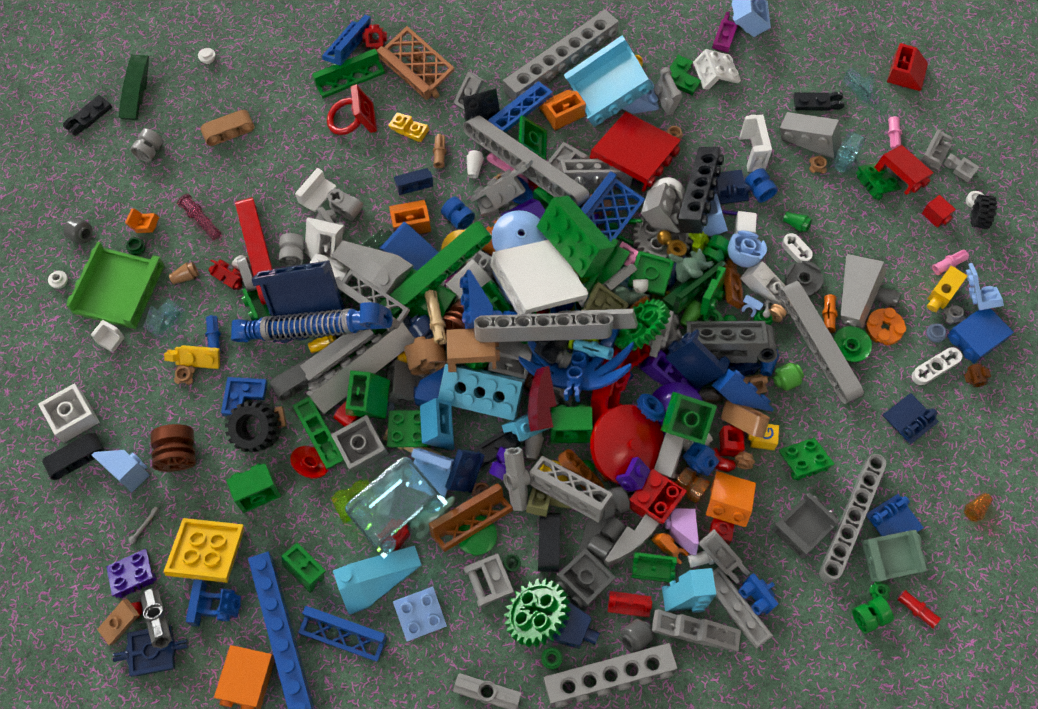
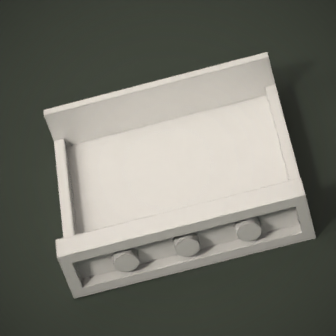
(537, 277)

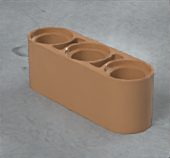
(227, 127)
(745, 418)

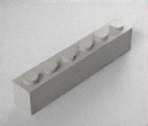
(367, 359)

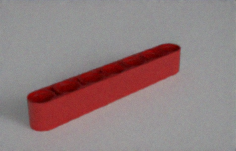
(253, 239)

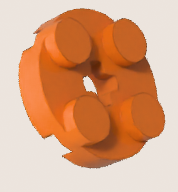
(889, 317)

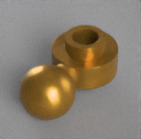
(665, 238)

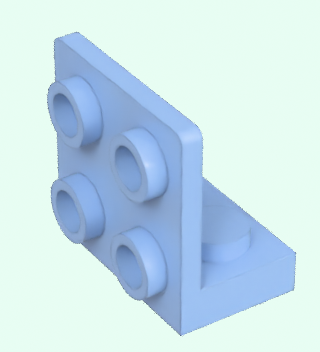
(985, 298)
(434, 467)

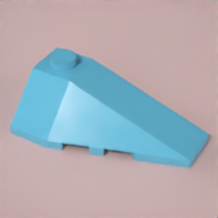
(371, 578)

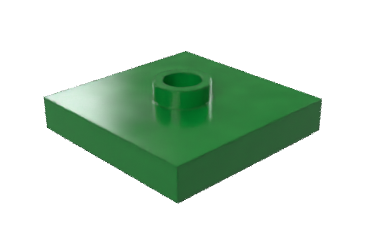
(655, 269)

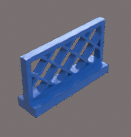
(601, 194)

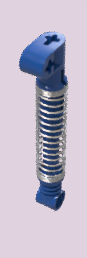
(350, 321)

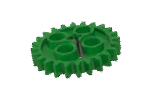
(651, 320)
(533, 608)

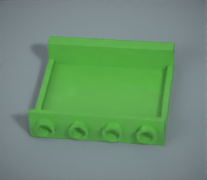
(115, 286)

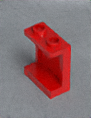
(907, 167)

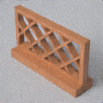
(407, 74)

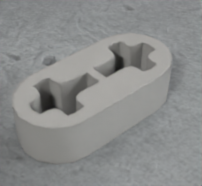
(246, 272)

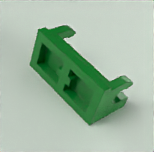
(303, 567)
(653, 567)

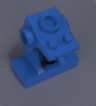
(201, 603)

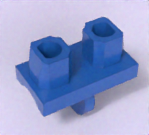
(760, 592)

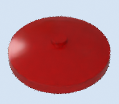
(624, 435)

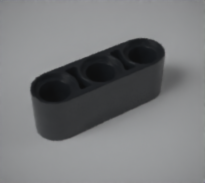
(72, 456)
(549, 543)

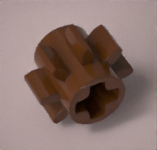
(977, 375)

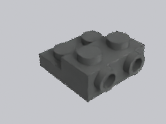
(584, 579)

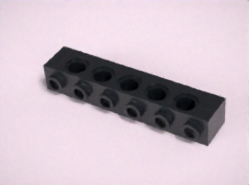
(700, 190)

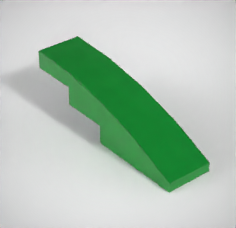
(318, 432)

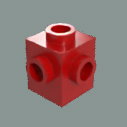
(368, 36)

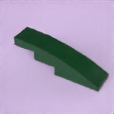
(133, 87)

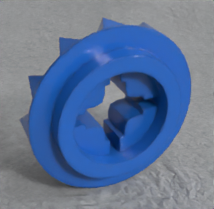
(646, 402)

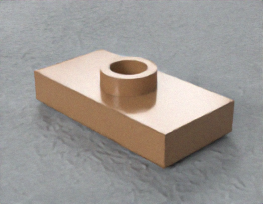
(118, 622)

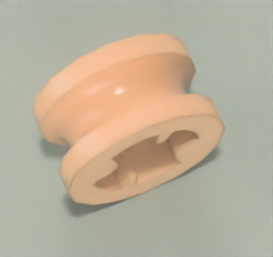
(777, 312)

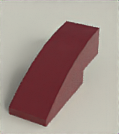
(540, 400)

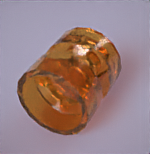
(694, 485)

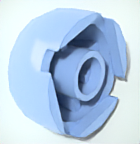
(746, 249)

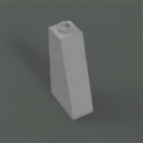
(860, 288)

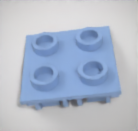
(419, 613)

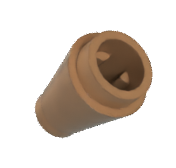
(184, 273)

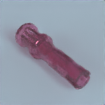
(194, 211)

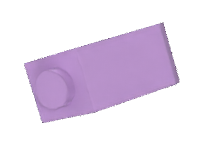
(683, 529)

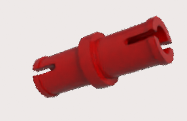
(919, 609)

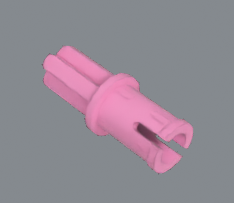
(894, 132)
(952, 260)

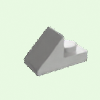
(470, 86)

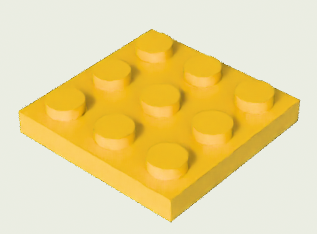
(204, 550)

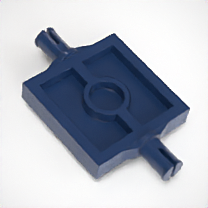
(144, 658)

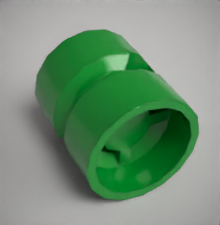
(716, 249)
(872, 614)

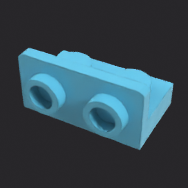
(521, 428)

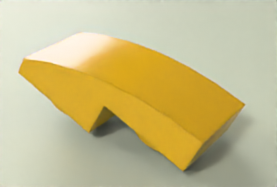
(406, 126)

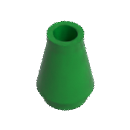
(798, 221)

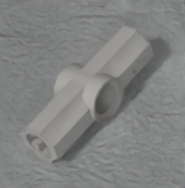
(516, 478)
(473, 687)

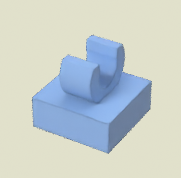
(752, 303)

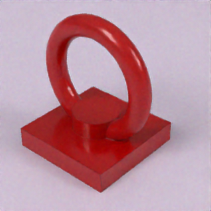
(362, 110)

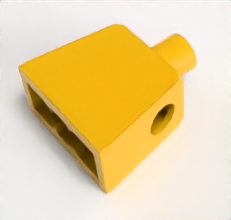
(946, 289)

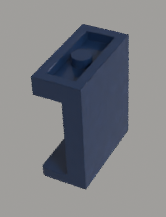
(695, 360)

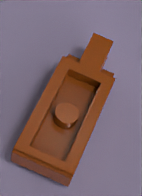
(733, 285)

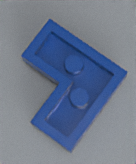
(240, 389)

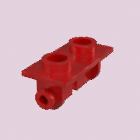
(221, 269)
(629, 604)

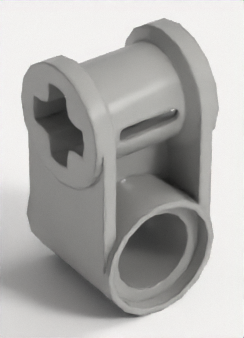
(344, 204)

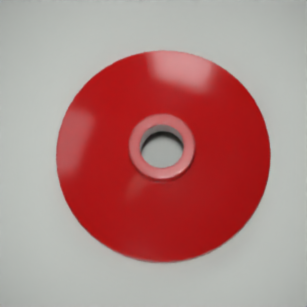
(308, 462)

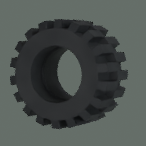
(238, 431)

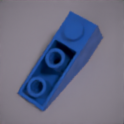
(473, 300)
(738, 392)

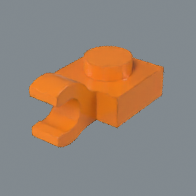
(667, 546)

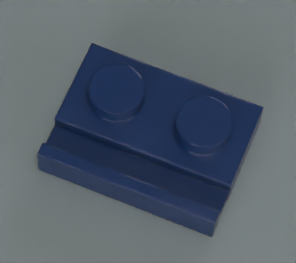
(464, 471)

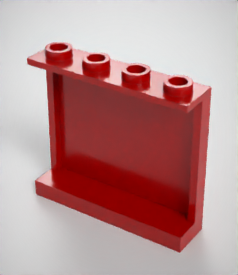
(637, 149)

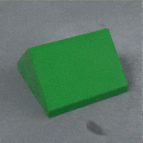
(533, 137)

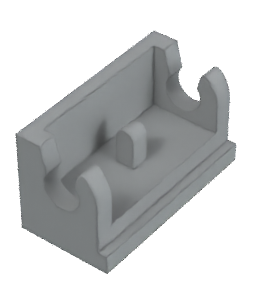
(937, 151)
(669, 455)

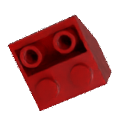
(908, 68)
(657, 497)

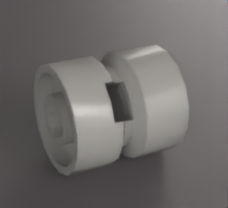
(146, 145)
(291, 249)

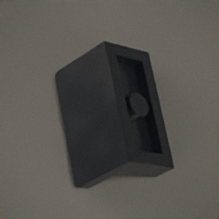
(549, 349)

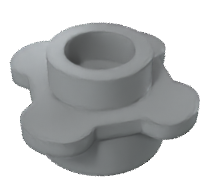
(954, 310)

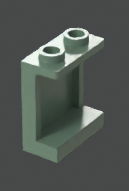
(894, 555)

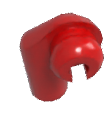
(724, 464)

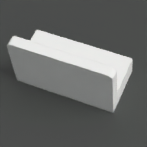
(314, 190)

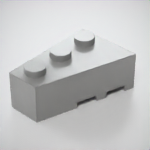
(812, 133)

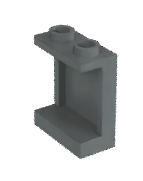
(805, 525)

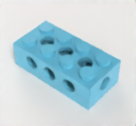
(491, 382)

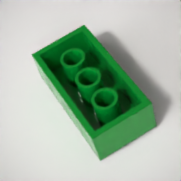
(575, 236)

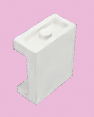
(755, 130)

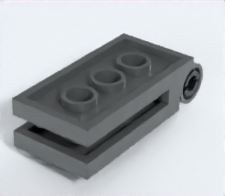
(737, 340)

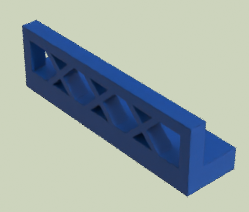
(347, 41)
(522, 105)
(346, 626)

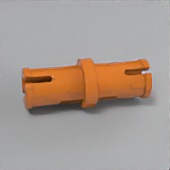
(830, 312)

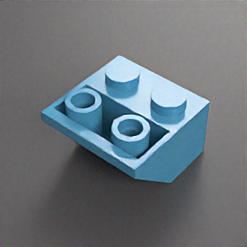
(437, 424)

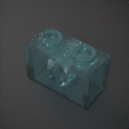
(848, 152)

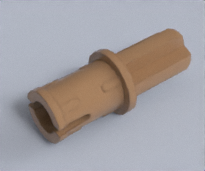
(439, 151)

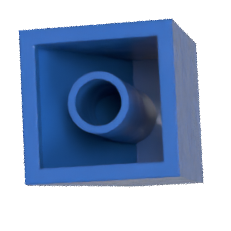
(409, 246)

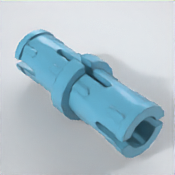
(584, 346)

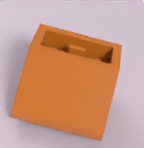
(563, 108)
(412, 213)

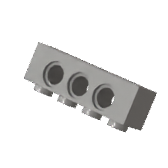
(591, 172)

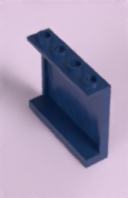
(299, 290)

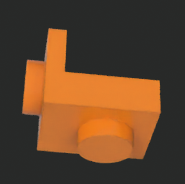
(142, 222)

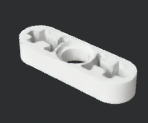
(940, 358)

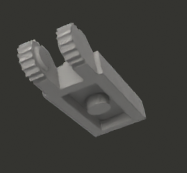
(723, 555)

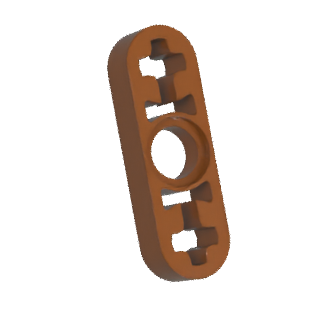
(572, 462)

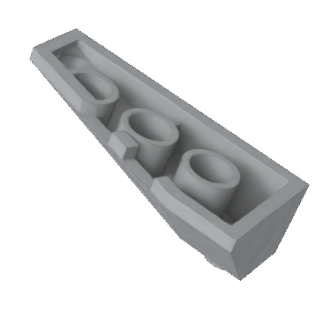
(376, 266)

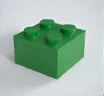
(688, 418)
(571, 424)
(253, 487)

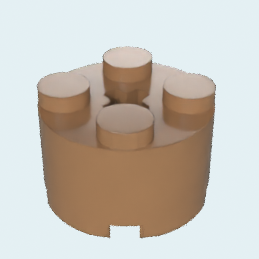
(425, 356)

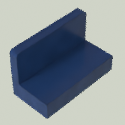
(413, 181)

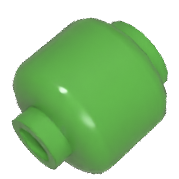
(788, 376)

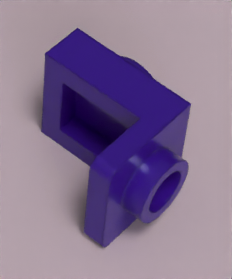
(635, 475)

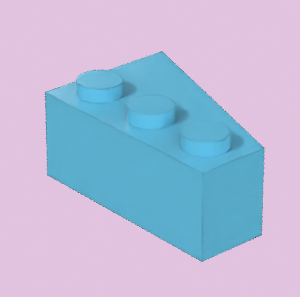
(692, 591)

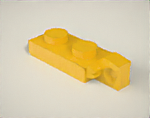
(194, 356)

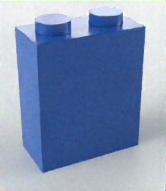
(979, 334)

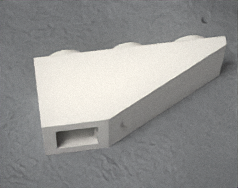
(764, 283)

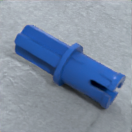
(212, 332)

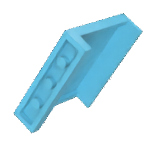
(609, 80)

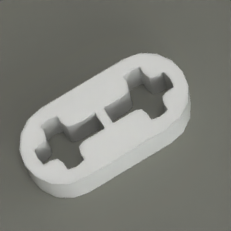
(797, 248)

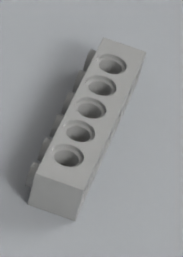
(660, 654)

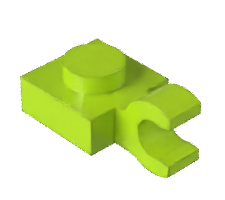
(699, 241)

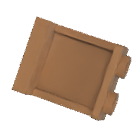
(464, 348)

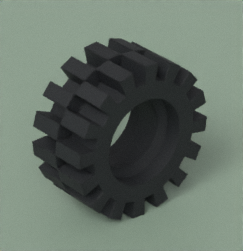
(983, 211)

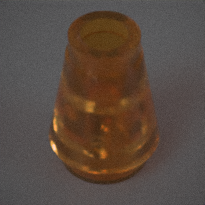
(978, 507)

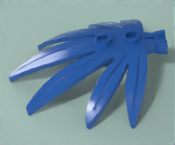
(581, 372)

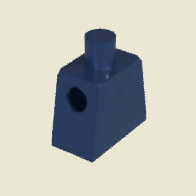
(576, 629)

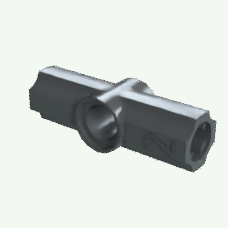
(156, 618)

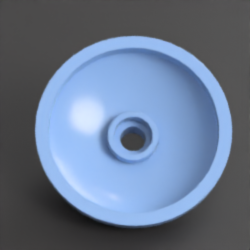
(507, 227)

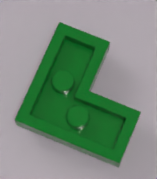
(681, 79)

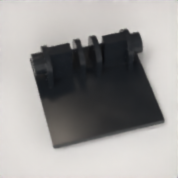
(481, 104)

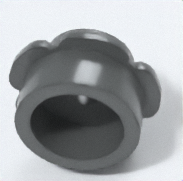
(563, 359)

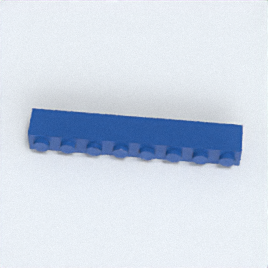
(280, 632)

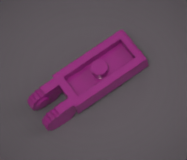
(725, 34)

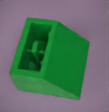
(367, 395)

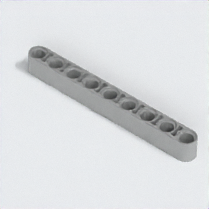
(513, 153)

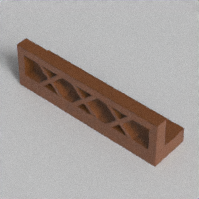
(466, 515)

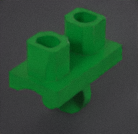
(495, 297)

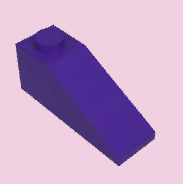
(663, 371)

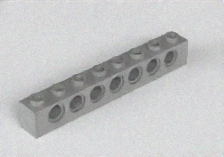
(562, 54)

